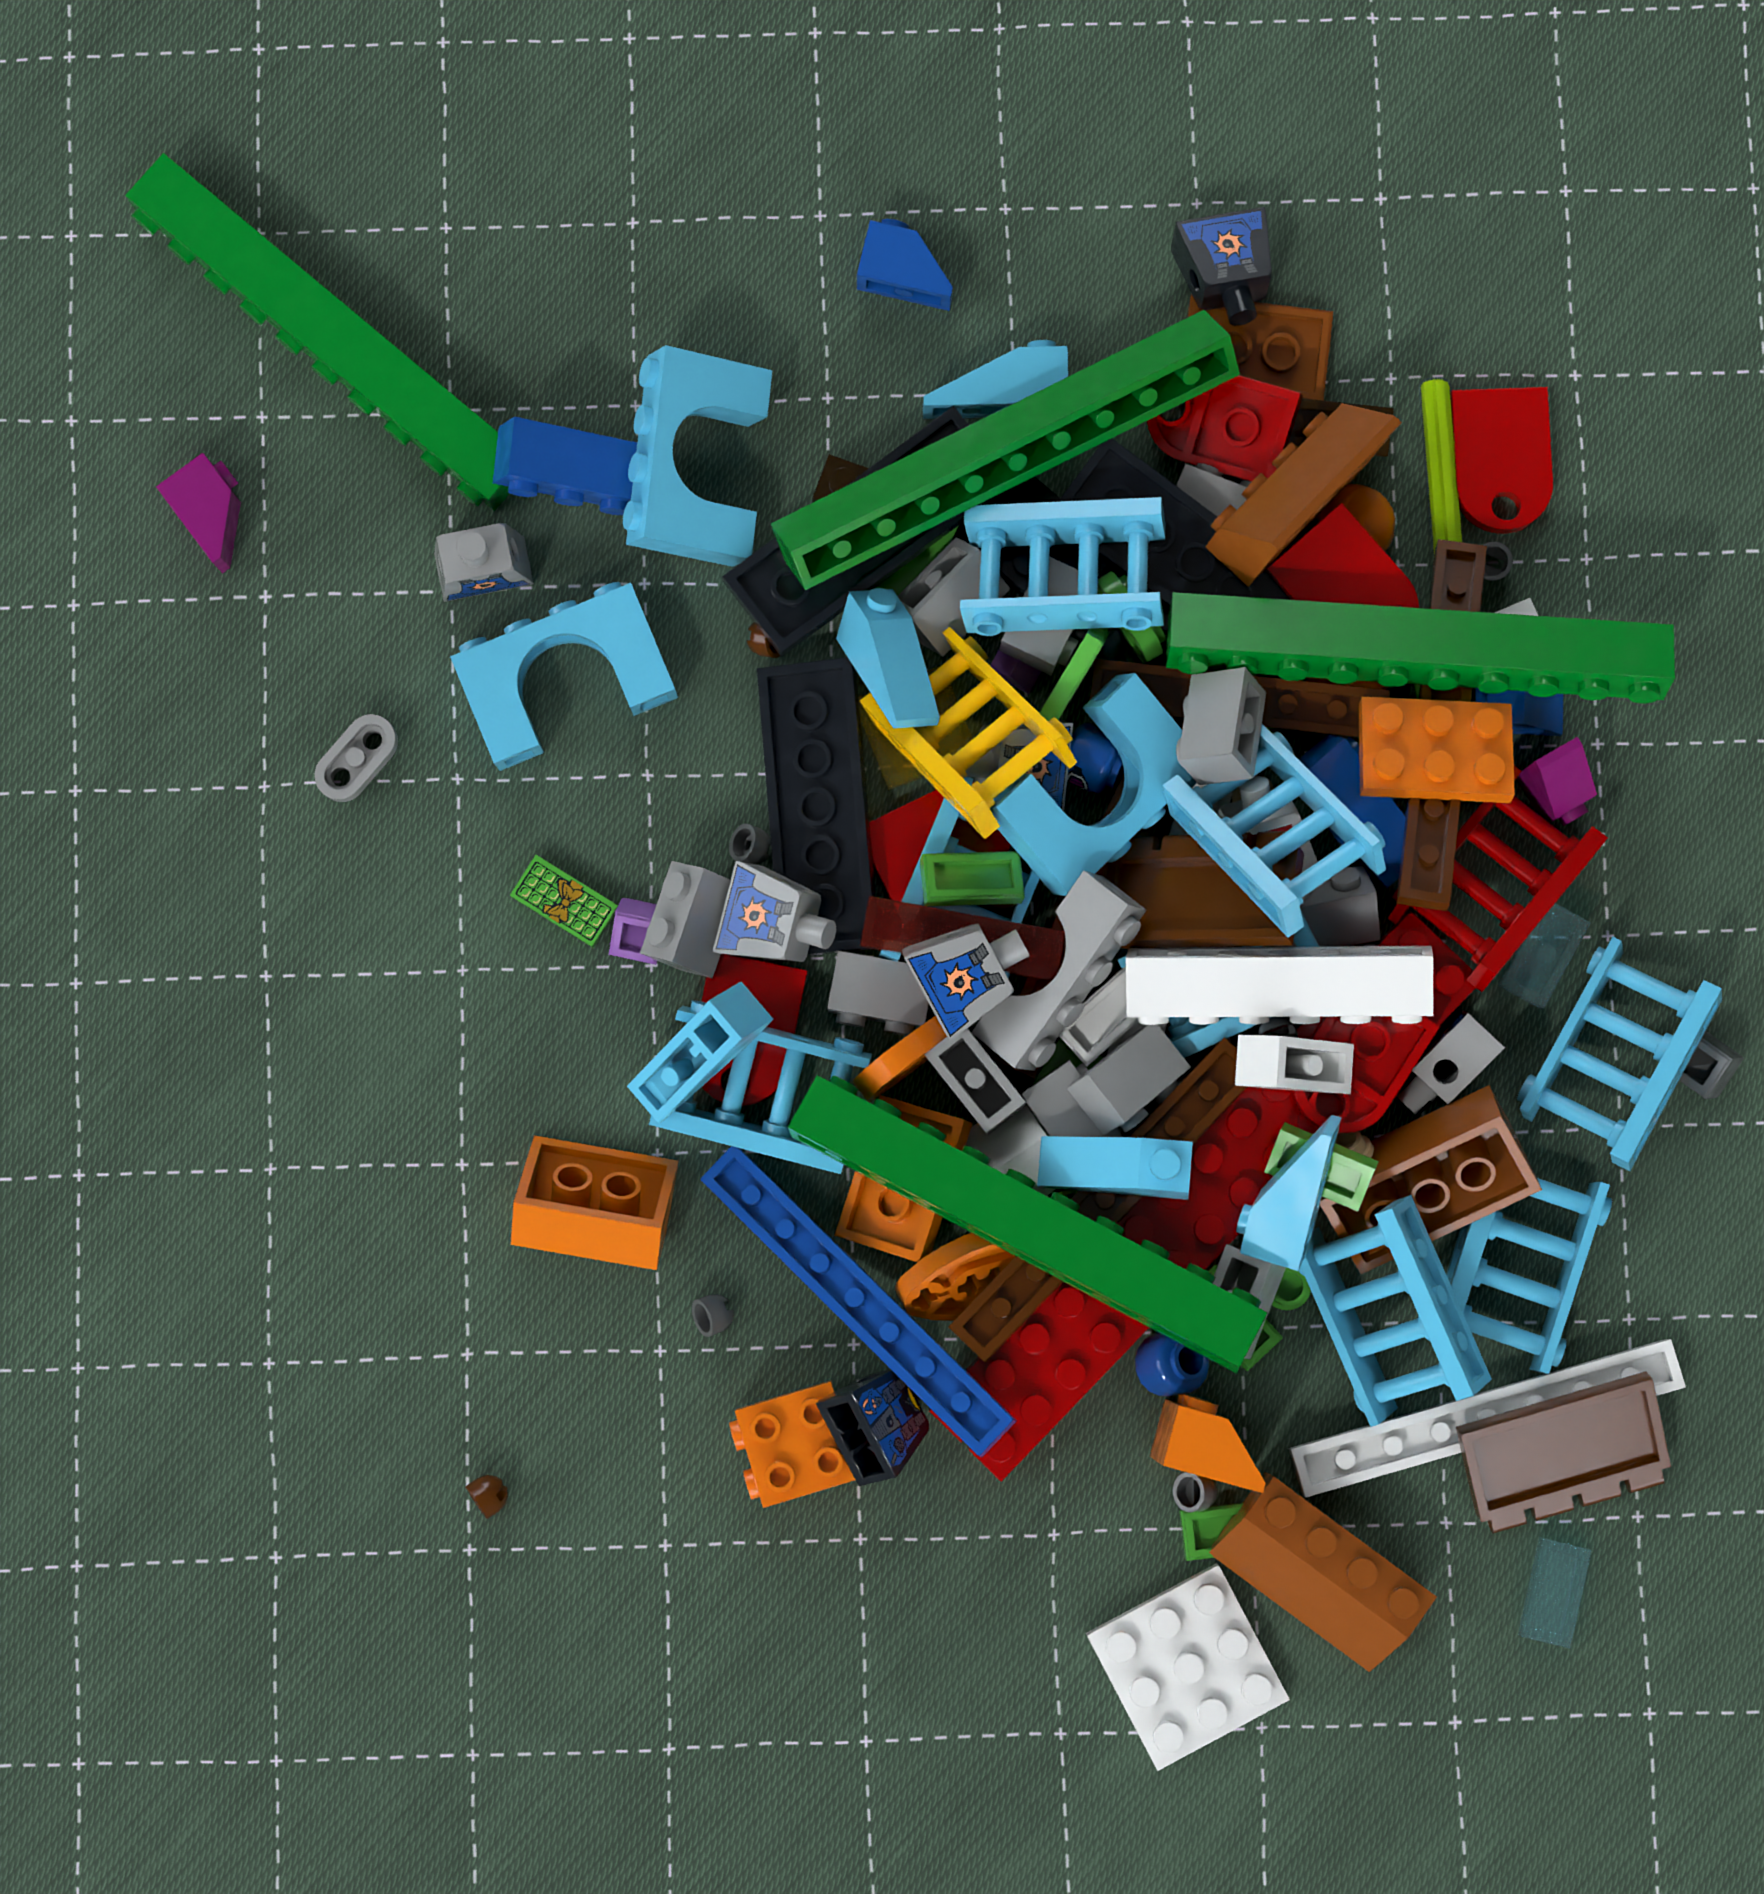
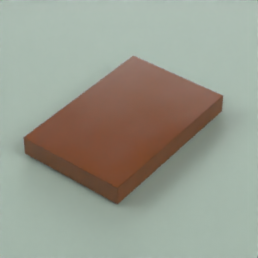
(1281, 346)

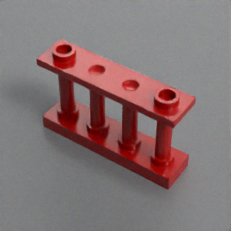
(1543, 885)

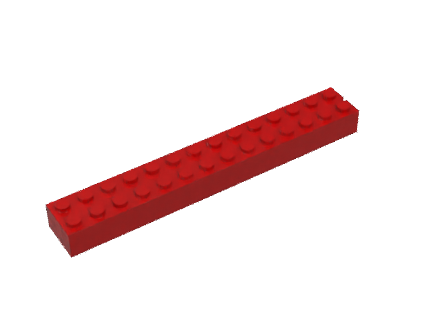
(1079, 1338)

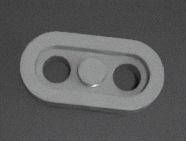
(352, 755)

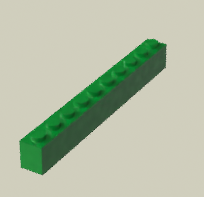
(321, 326)
(1005, 449)
(1421, 647)
(1028, 1223)

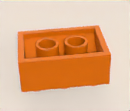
(594, 1202)
(1203, 1444)

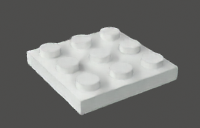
(1187, 1666)

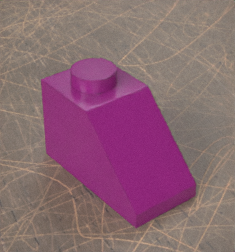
(206, 506)
(1559, 783)

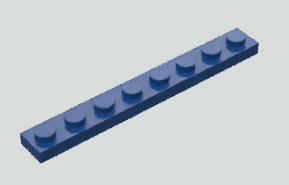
(859, 1301)

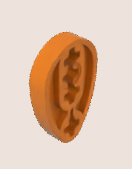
(899, 1060)
(950, 1278)

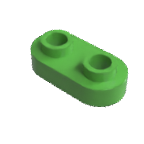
(1143, 642)

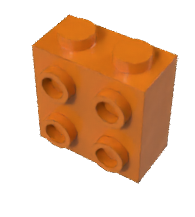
(789, 1446)

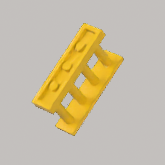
(949, 771)

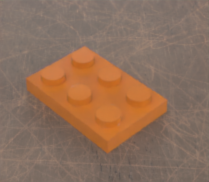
(1436, 749)
(887, 1219)

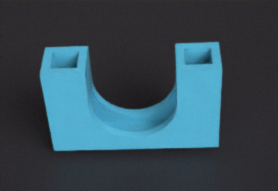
(661, 507)
(496, 668)
(1061, 847)

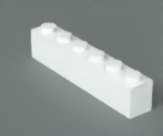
(1280, 983)

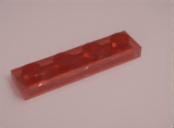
(897, 924)

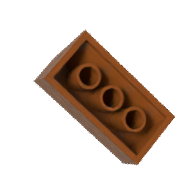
(1299, 488)
(1453, 1165)
(1321, 1574)

